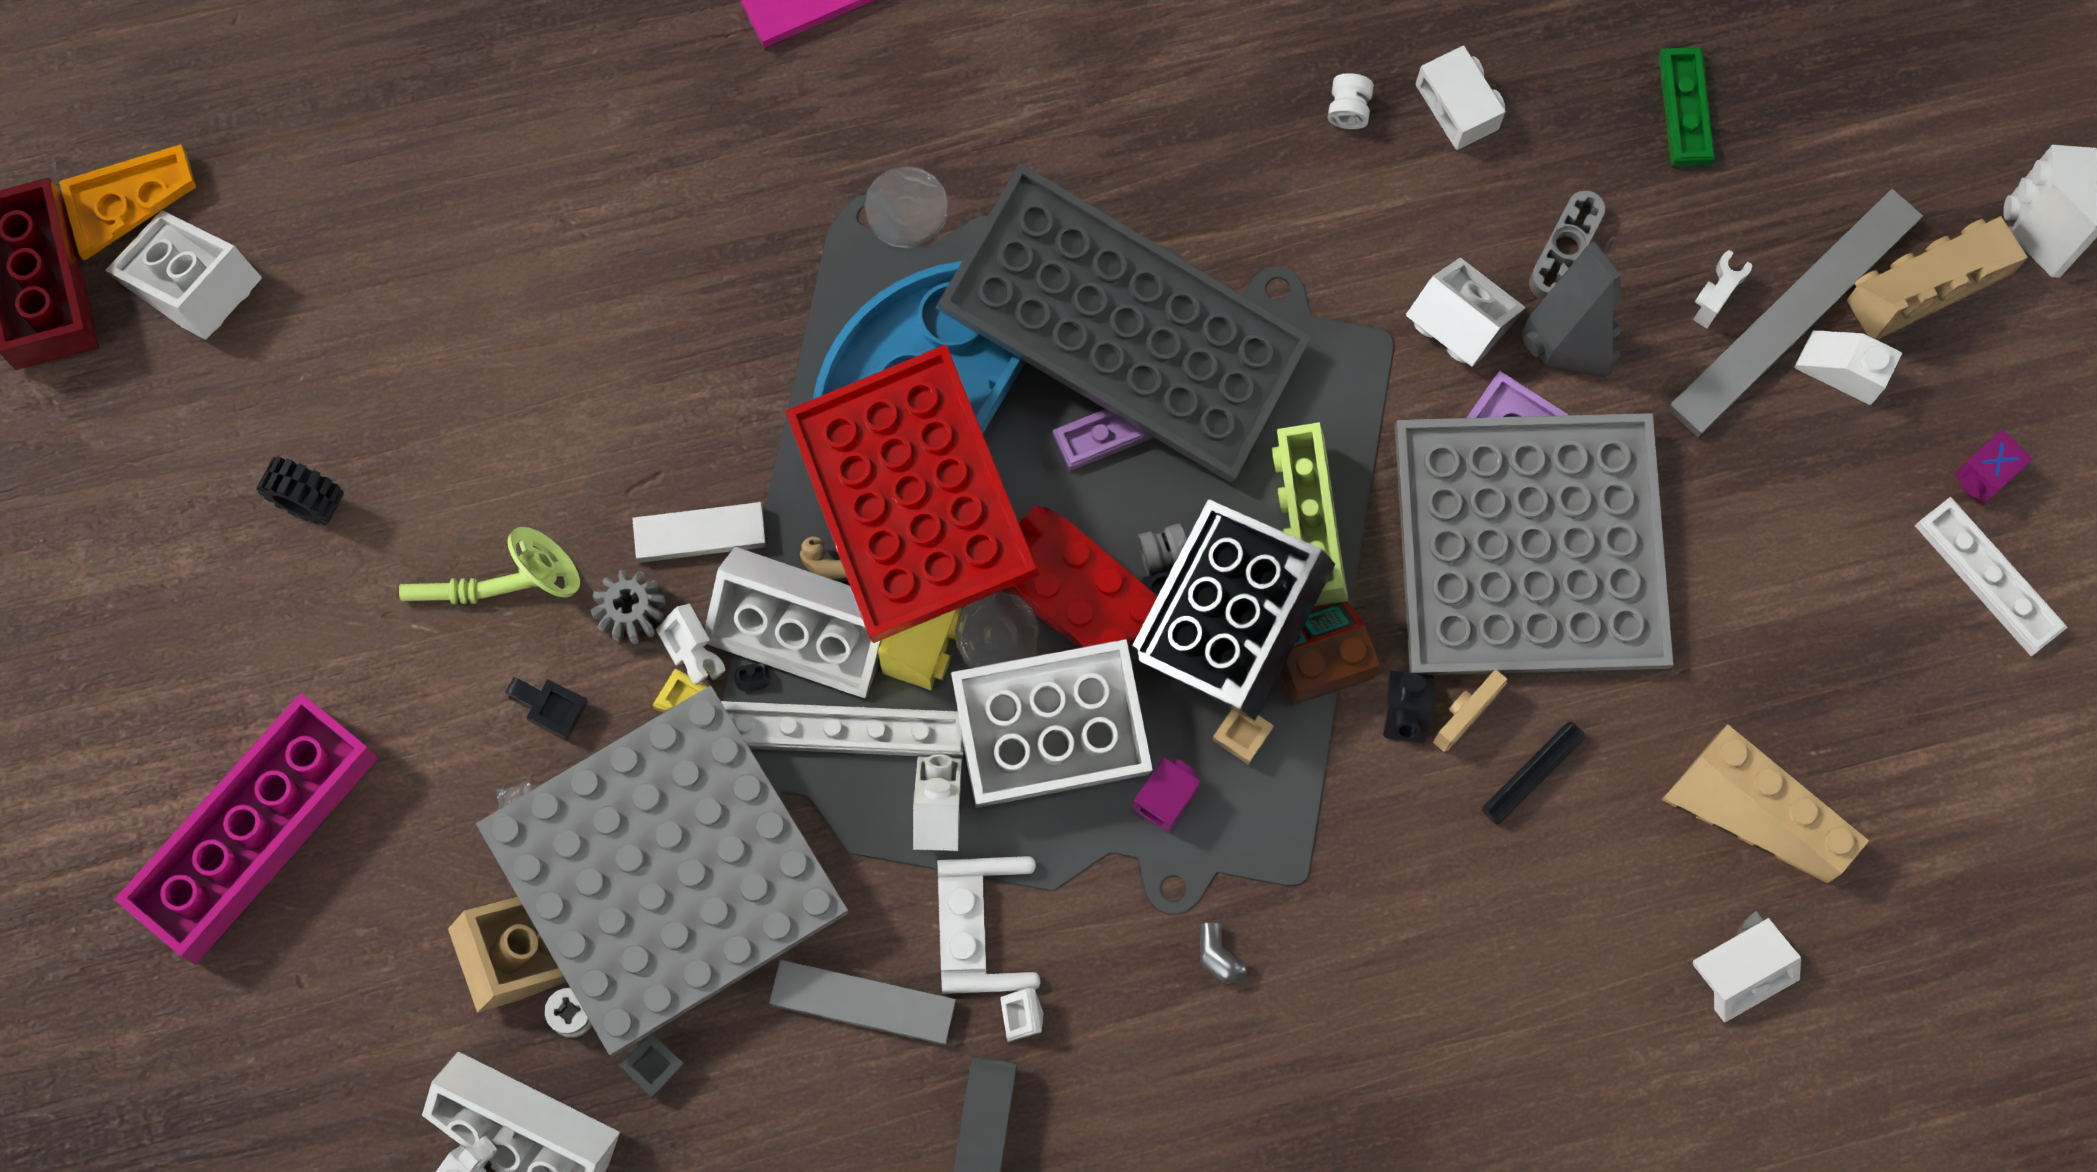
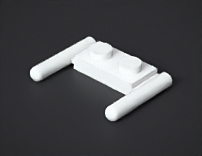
(964, 927)

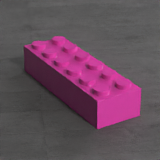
(246, 829)

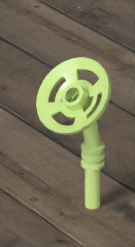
(535, 569)

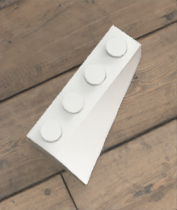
(522, 1123)

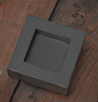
(652, 1065)

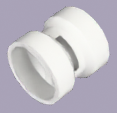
(1350, 103)

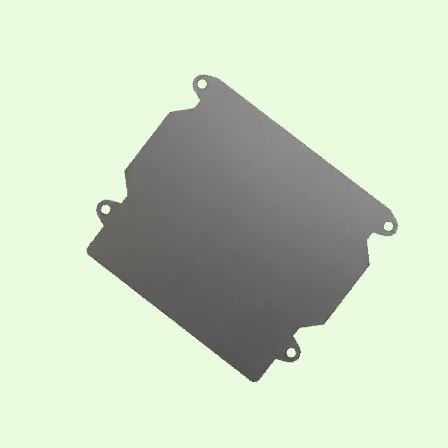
(1244, 817)

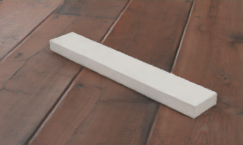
(847, 729)

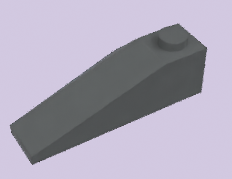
(1576, 319)

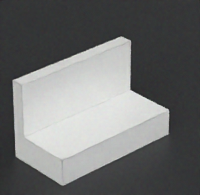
(1749, 969)

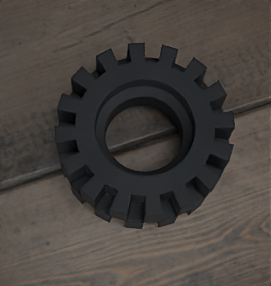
(300, 490)

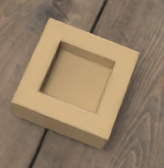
(1242, 735)

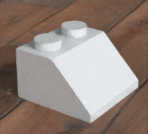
(1464, 311)

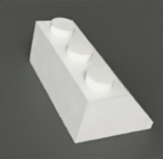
(2056, 207)

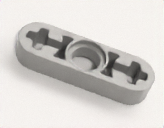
(1566, 228)

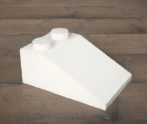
(185, 273)

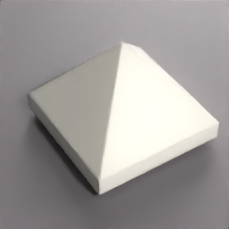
(1022, 1014)

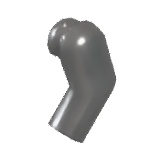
(1217, 959)

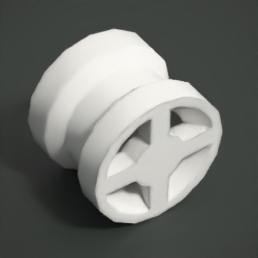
(572, 1021)

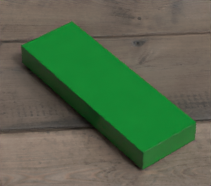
(1686, 107)

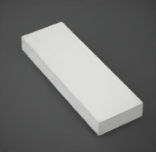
(699, 532)

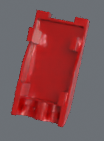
(1079, 584)

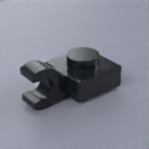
(551, 708)

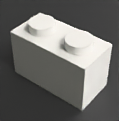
(1461, 97)

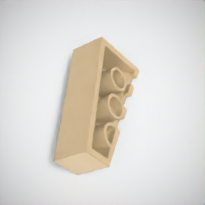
(1935, 278)
(1765, 807)

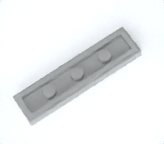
(862, 1002)

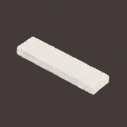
(1991, 576)

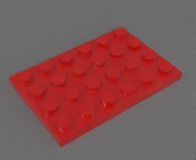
(911, 494)

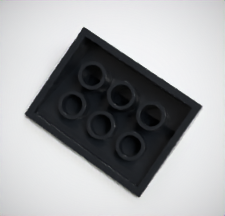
(1232, 608)

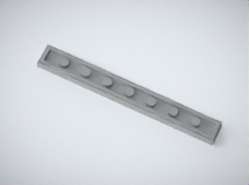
(1794, 313)

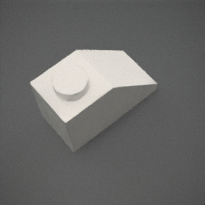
(1849, 363)

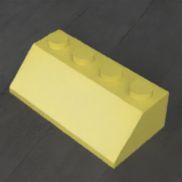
(919, 652)

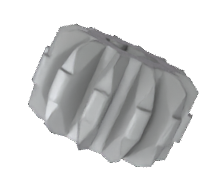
(643, 610)

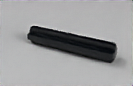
(1533, 772)

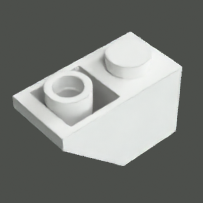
(937, 803)

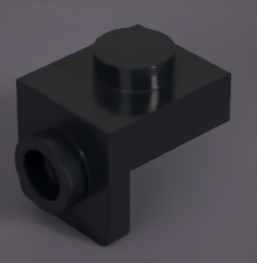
(1409, 706)

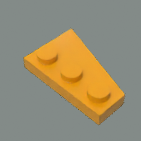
(124, 195)

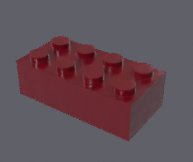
(41, 279)

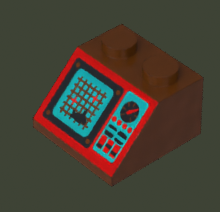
(1329, 654)

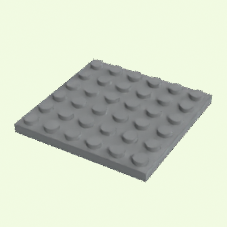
(1532, 544)
(661, 870)

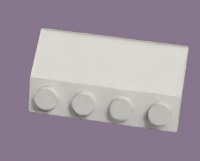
(791, 622)

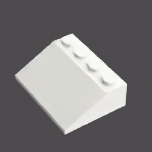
(1051, 723)

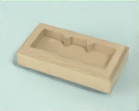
(1468, 709)

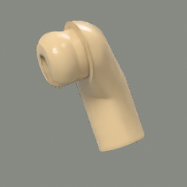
(820, 561)

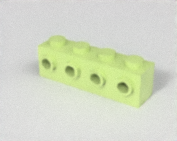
(1310, 499)

